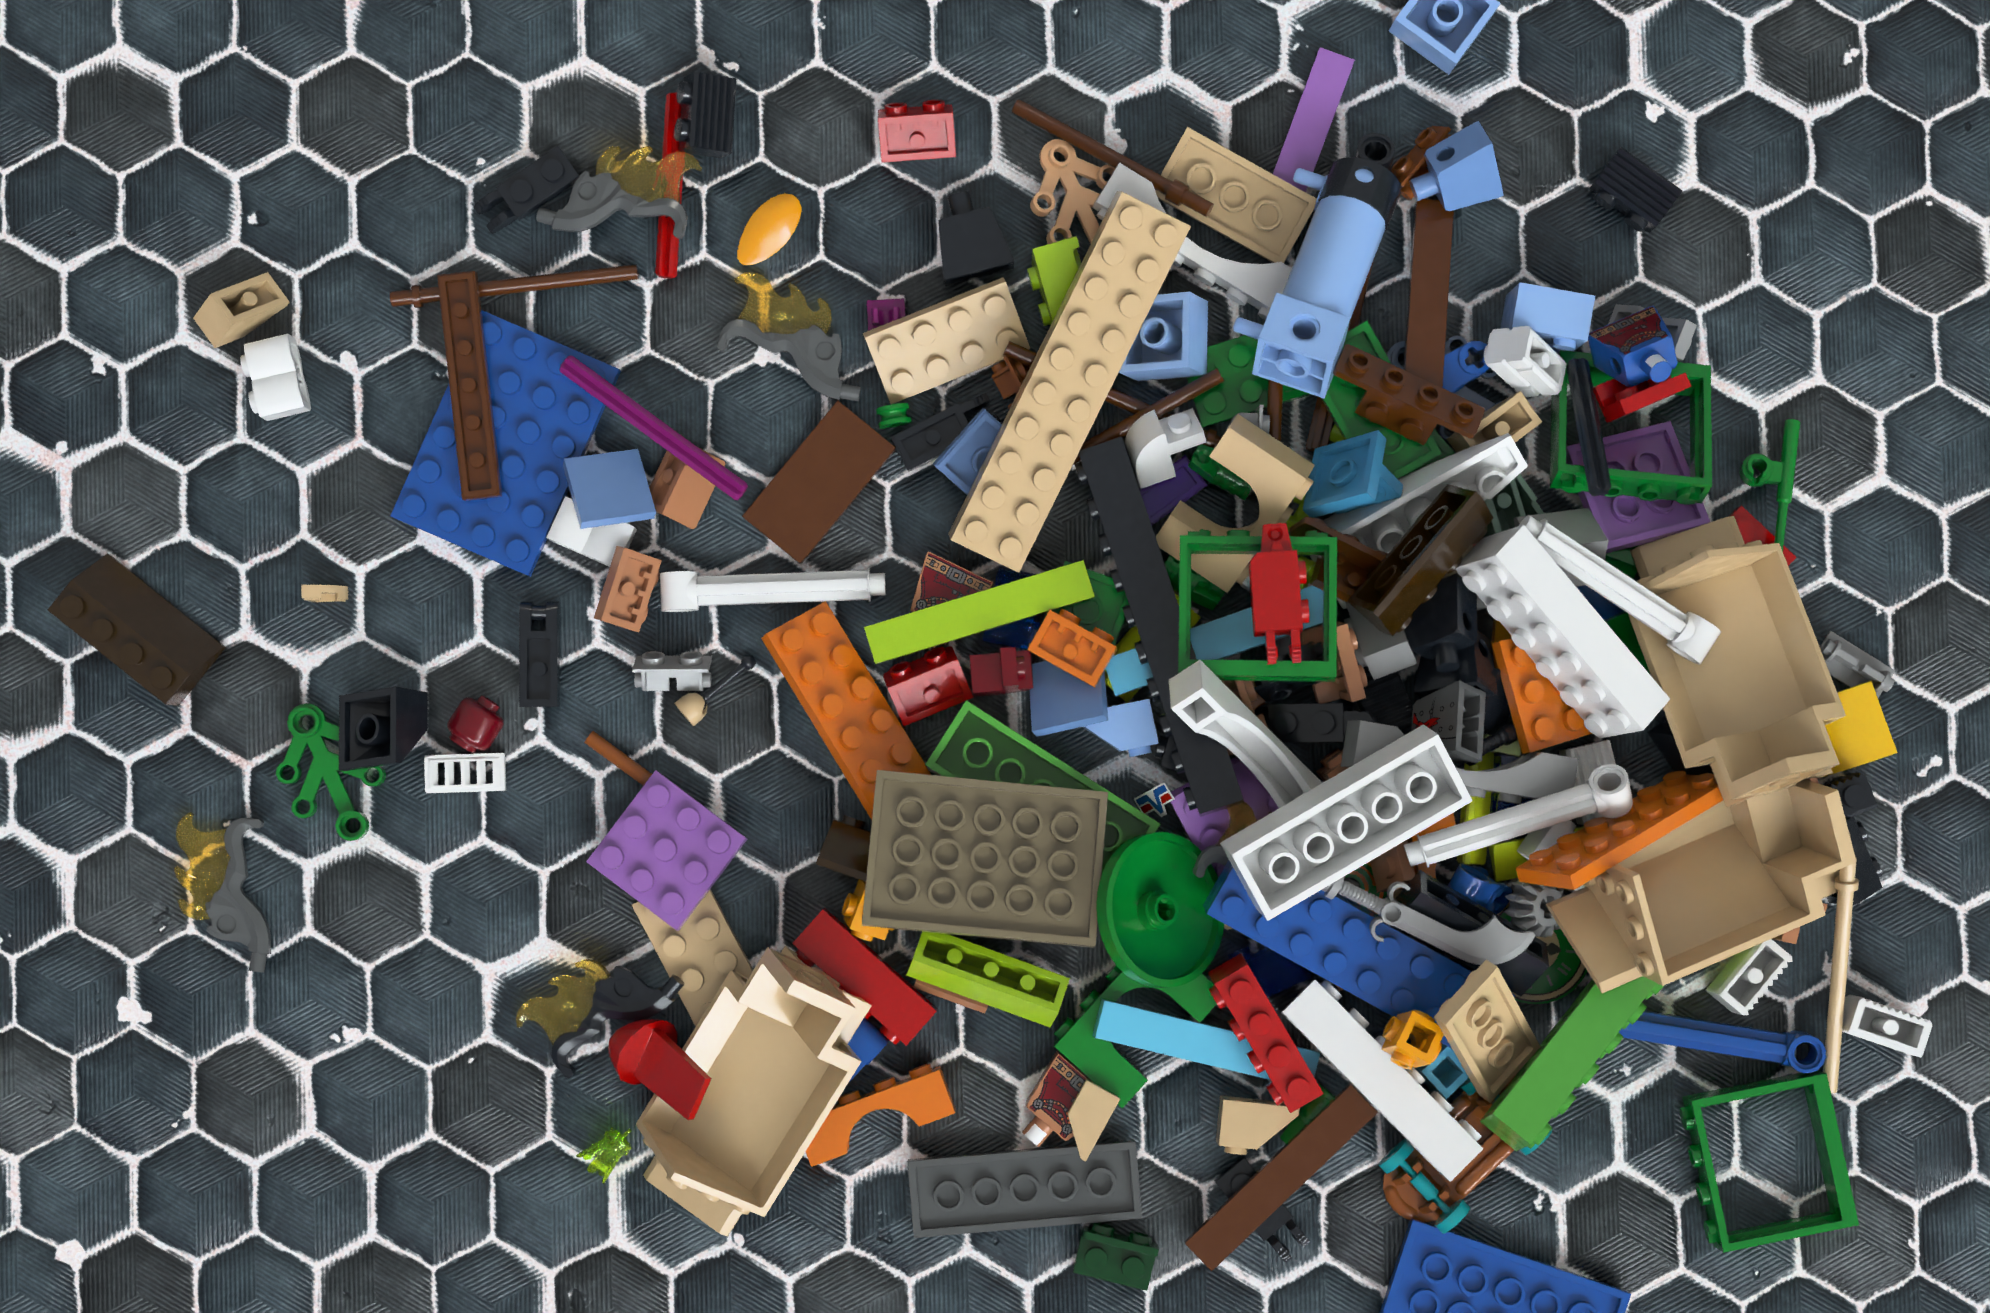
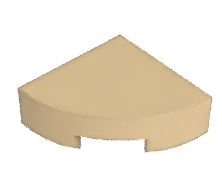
(324, 593)

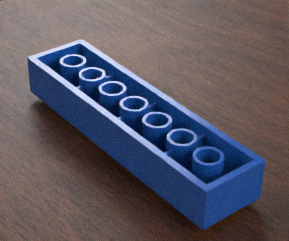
(1337, 945)

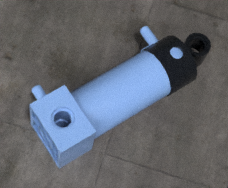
(1314, 311)

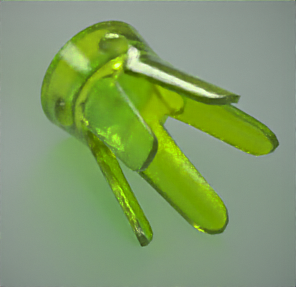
(608, 1152)

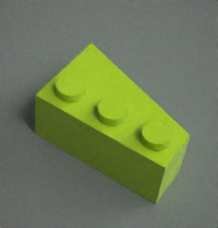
(1053, 273)

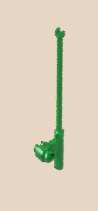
(1776, 473)

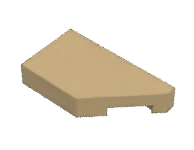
(1090, 1115)

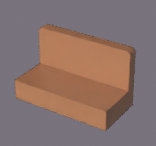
(681, 491)

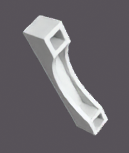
(1243, 281)
(1219, 714)

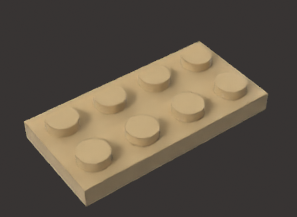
(1247, 200)
(945, 340)
(697, 953)
(1487, 1030)

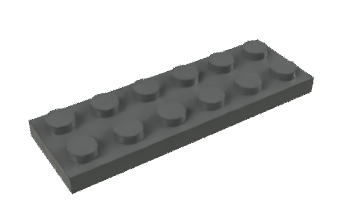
(1024, 1189)

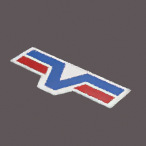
(1155, 800)

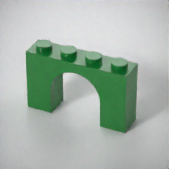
(1099, 1057)

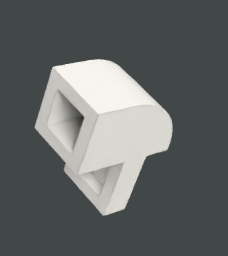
(1153, 442)

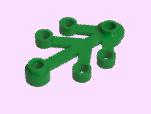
(323, 766)

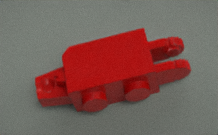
(1275, 592)

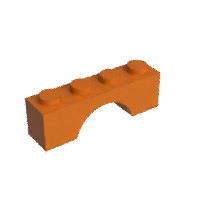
(920, 1096)

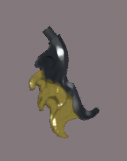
(589, 1001)

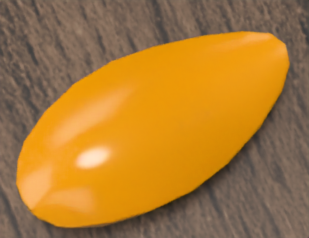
(769, 229)

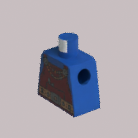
(1634, 348)

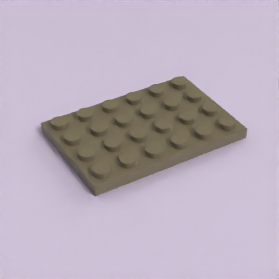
(985, 858)

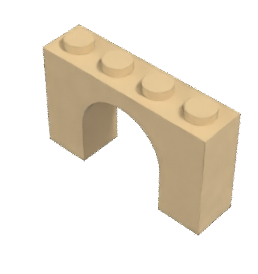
(1274, 475)

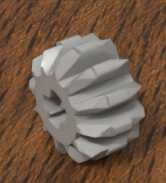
(1529, 907)

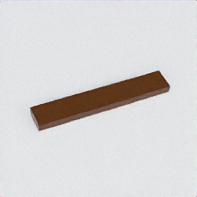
(1428, 291)
(469, 385)
(1281, 1176)

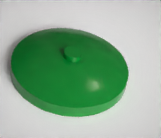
(1155, 911)

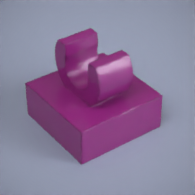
(884, 311)

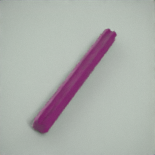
(653, 427)

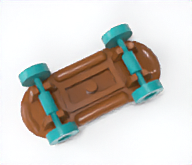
(1421, 1192)

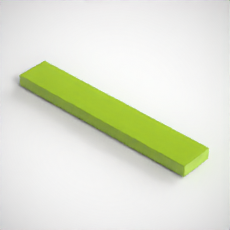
(979, 612)

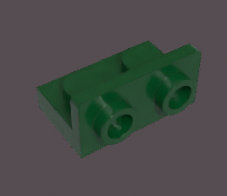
(1115, 1256)

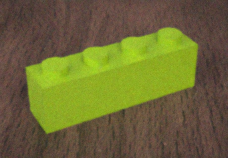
(988, 977)

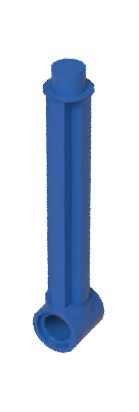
(1727, 1039)

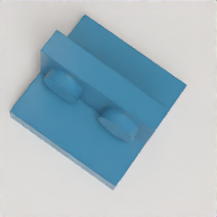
(1350, 476)

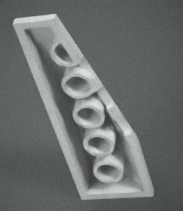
(1478, 468)

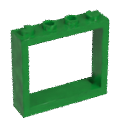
(1639, 484)
(1257, 670)
(1830, 1153)

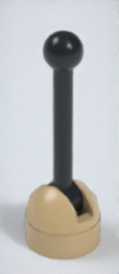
(695, 706)

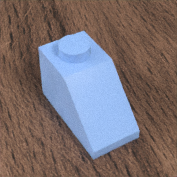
(1128, 728)

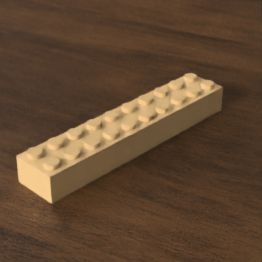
(1068, 381)

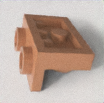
(628, 589)

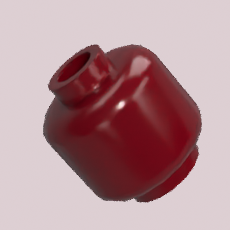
(475, 723)

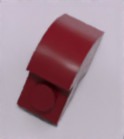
(1001, 672)

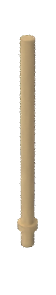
(1846, 885)

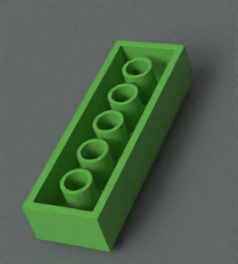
(989, 750)
(1565, 1061)

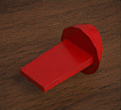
(650, 1055)

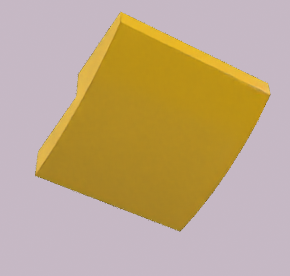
(1863, 732)

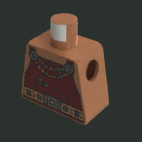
(943, 582)
(1052, 1100)

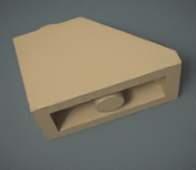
(239, 309)
(1509, 416)
(1249, 1122)

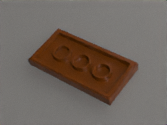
(819, 482)

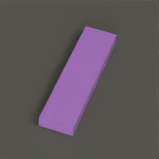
(1313, 115)

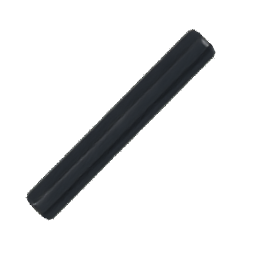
(1588, 427)

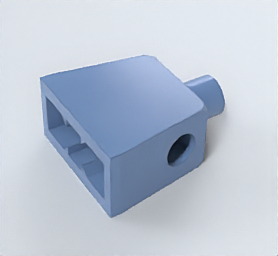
(1460, 170)

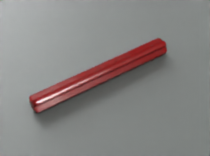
(666, 242)

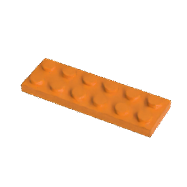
(842, 700)
(1609, 841)

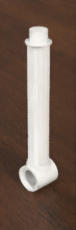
(687, 591)
(1686, 633)
(1605, 793)

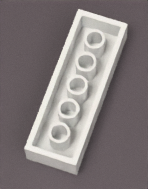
(1562, 633)
(1346, 821)
(1388, 1087)

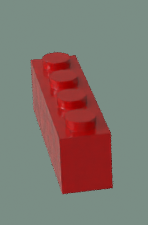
(865, 975)

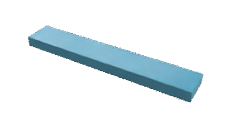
(1210, 642)
(1180, 1038)

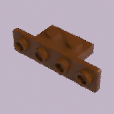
(1405, 400)
(1354, 559)

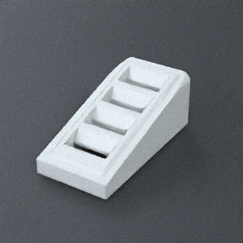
(432, 777)

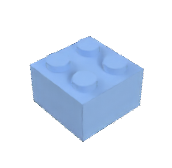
(1442, 28)
(1554, 314)
(1170, 340)

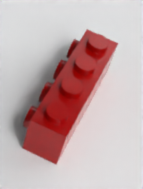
(1265, 1032)

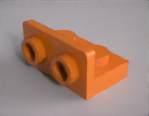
(1073, 647)

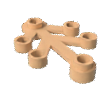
(1077, 198)

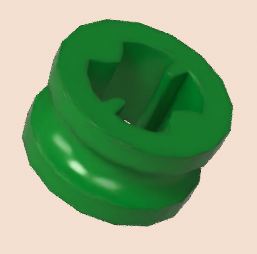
(893, 415)

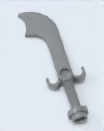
(1489, 942)

